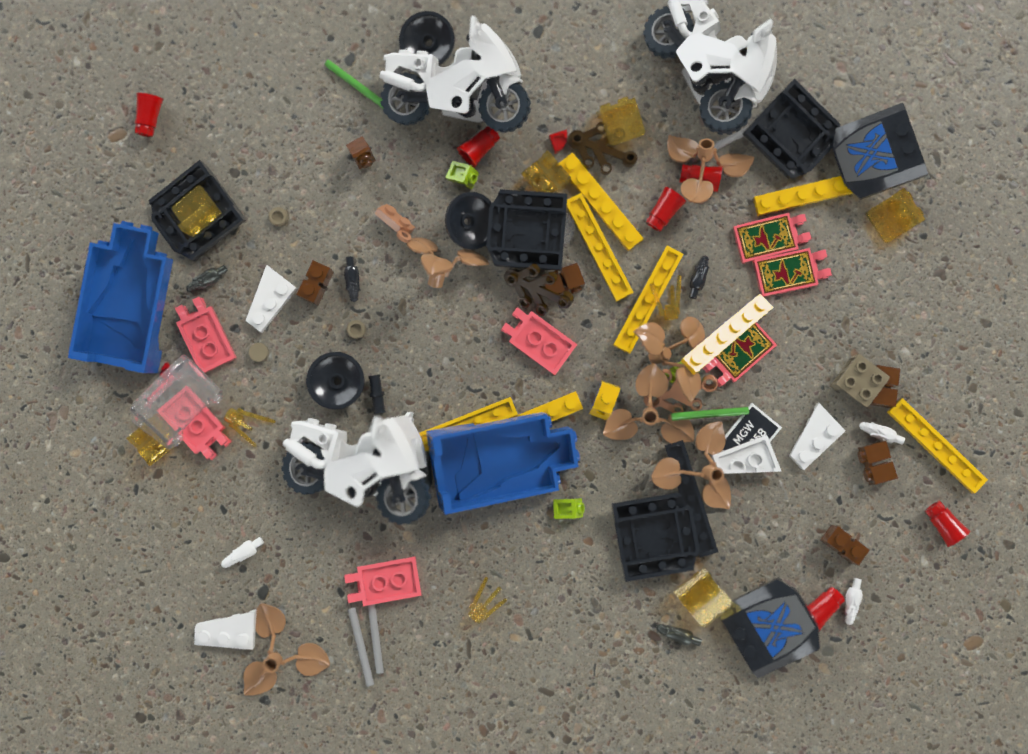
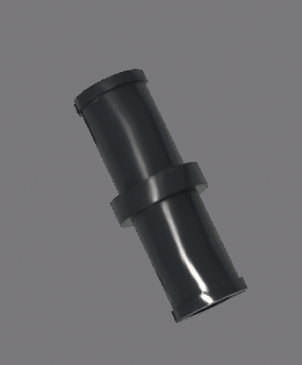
(377, 394)

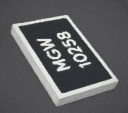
(750, 428)

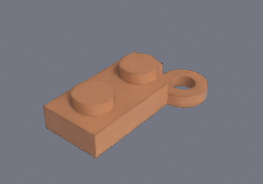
(396, 222)

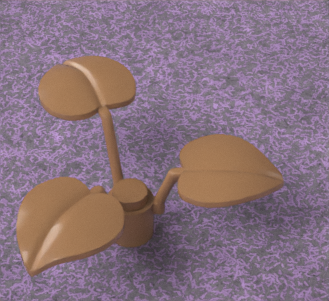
(697, 190)
(438, 267)
(652, 339)
(654, 383)
(716, 493)
(261, 676)

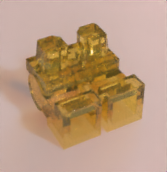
(546, 175)
(147, 446)

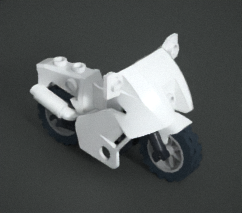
(729, 70)
(470, 82)
(388, 451)

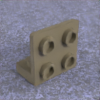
(860, 380)

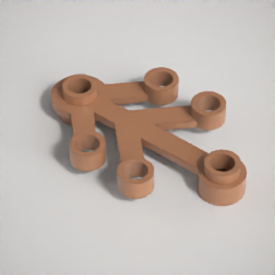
(676, 393)

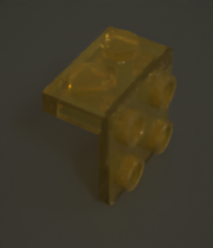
(621, 120)
(195, 211)
(895, 215)
(703, 598)

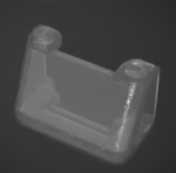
(174, 401)

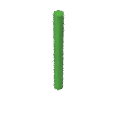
(353, 82)
(710, 413)

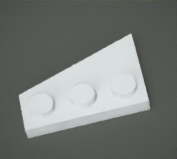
(269, 299)
(816, 437)
(748, 457)
(228, 632)

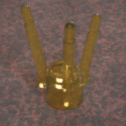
(671, 310)
(236, 418)
(479, 611)

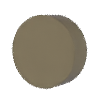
(278, 217)
(356, 329)
(259, 352)

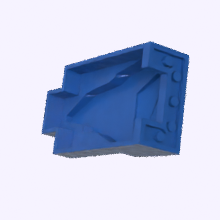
(122, 301)
(499, 460)

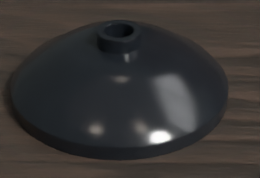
(428, 27)
(476, 210)
(322, 378)

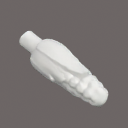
(881, 432)
(246, 550)
(853, 600)

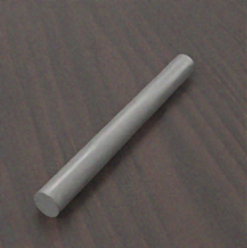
(724, 142)
(375, 639)
(361, 646)

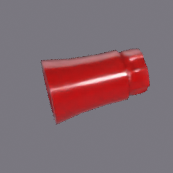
(147, 113)
(478, 146)
(710, 174)
(665, 209)
(946, 523)
(826, 605)

